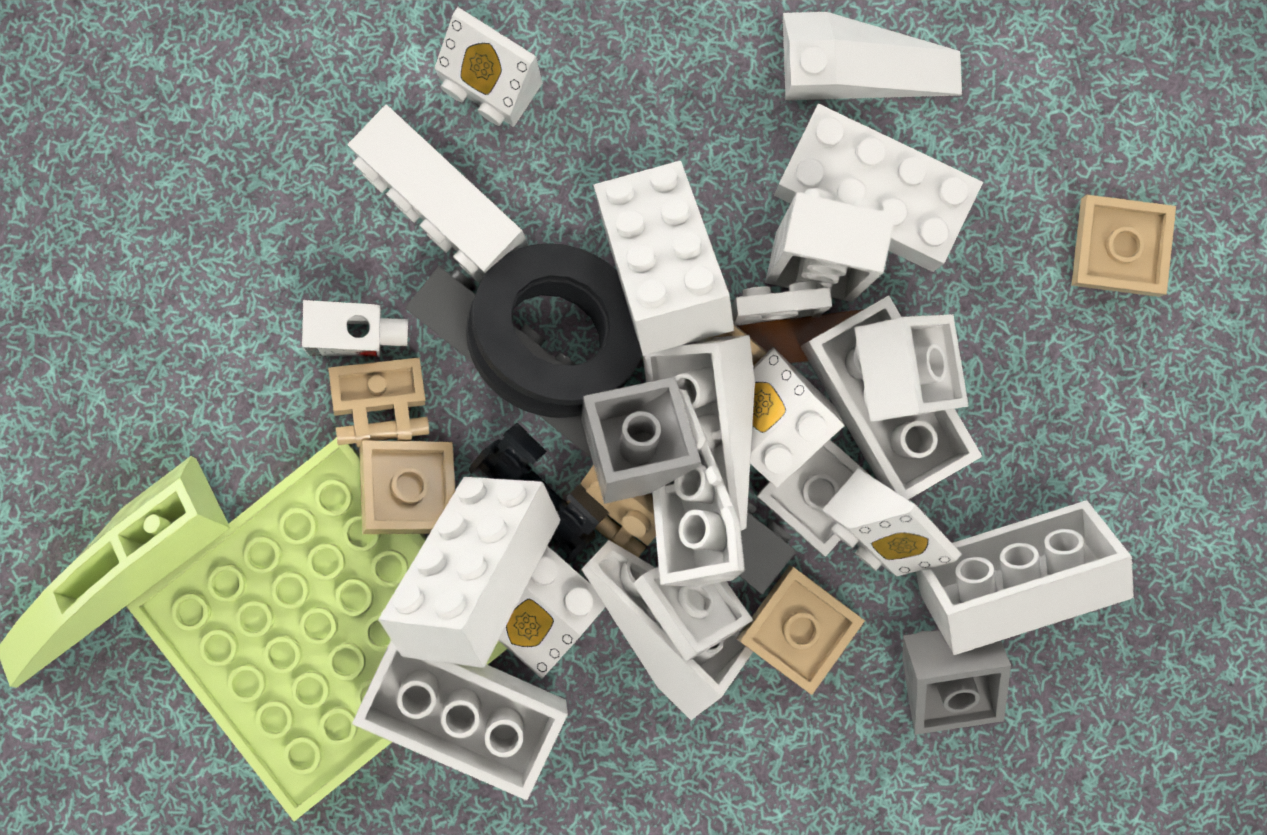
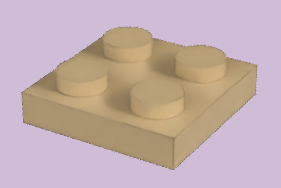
(1123, 245)
(404, 485)
(800, 629)

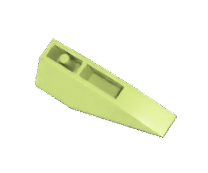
(120, 564)

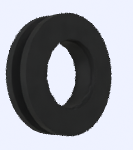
(512, 368)

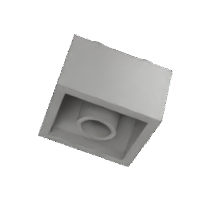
(638, 438)
(954, 689)

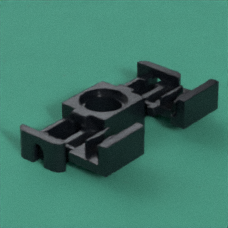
(510, 461)

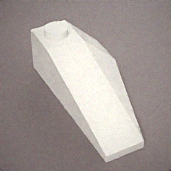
(852, 59)
(721, 390)
(697, 522)
(688, 684)

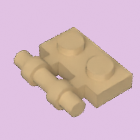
(376, 388)
(633, 514)

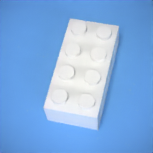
(866, 165)
(435, 191)
(831, 244)
(664, 258)
(901, 451)
(471, 571)
(1027, 577)
(464, 718)

